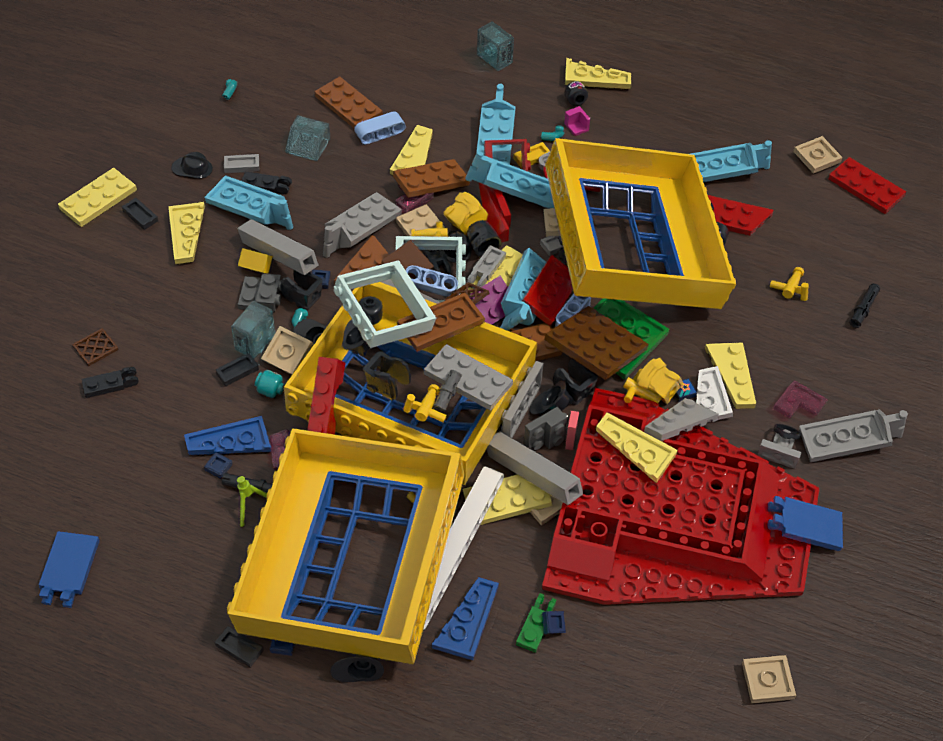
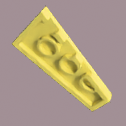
(596, 76)
(415, 150)
(185, 230)
(734, 372)
(640, 448)

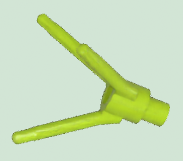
(246, 490)

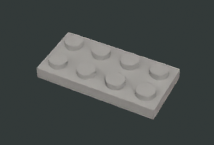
(477, 381)
(521, 402)

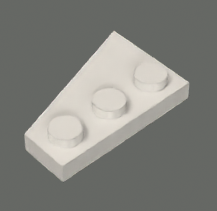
(712, 393)

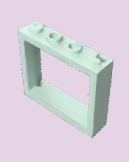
(440, 243)
(394, 270)

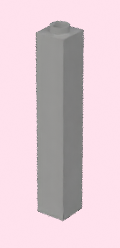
(279, 246)
(535, 468)

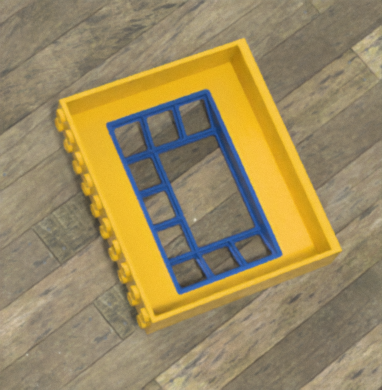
(679, 212)
(486, 343)
(293, 527)

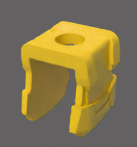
(465, 212)
(659, 380)

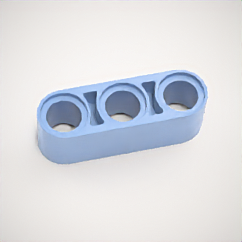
(380, 127)
(438, 278)
(572, 307)

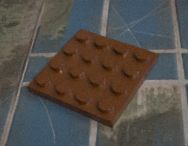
(596, 342)

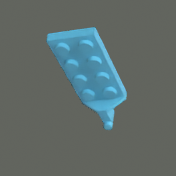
(497, 124)
(733, 160)
(510, 180)
(250, 202)
(524, 276)

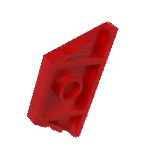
(739, 216)

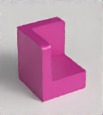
(577, 121)

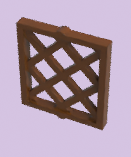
(475, 288)
(90, 337)

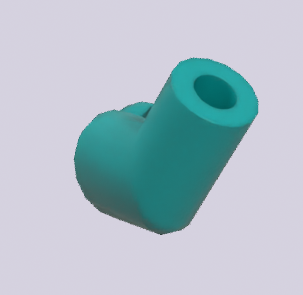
(231, 87)
(558, 133)
(298, 316)

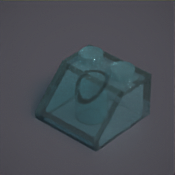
(308, 138)

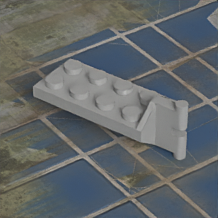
(358, 222)
(851, 434)

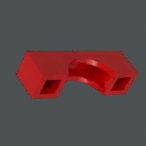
(327, 380)

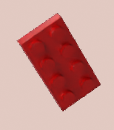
(867, 185)
(549, 290)

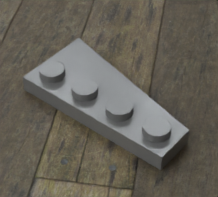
(680, 418)

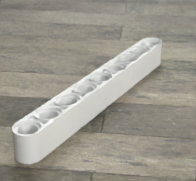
(464, 530)

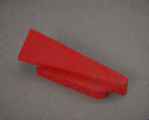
(497, 209)

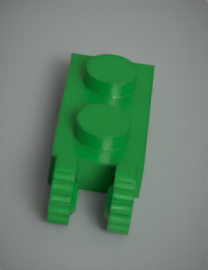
(532, 631)

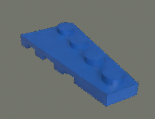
(235, 437)
(468, 621)

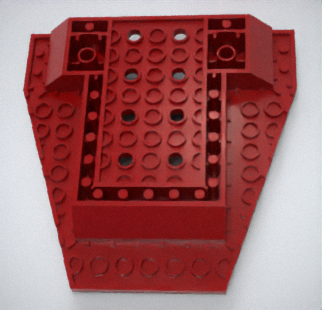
(644, 555)

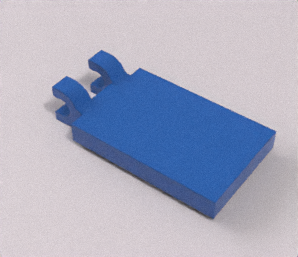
(807, 522)
(67, 567)

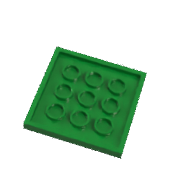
(637, 324)

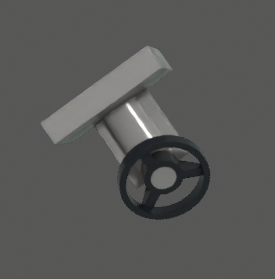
(781, 448)

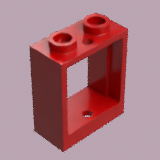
(525, 148)

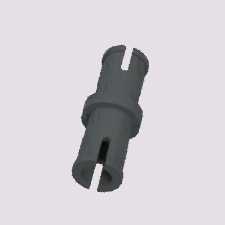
(447, 390)

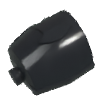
(481, 236)

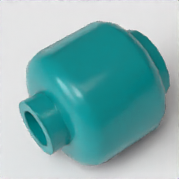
(269, 383)

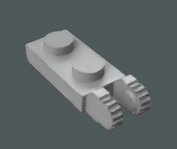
(487, 265)

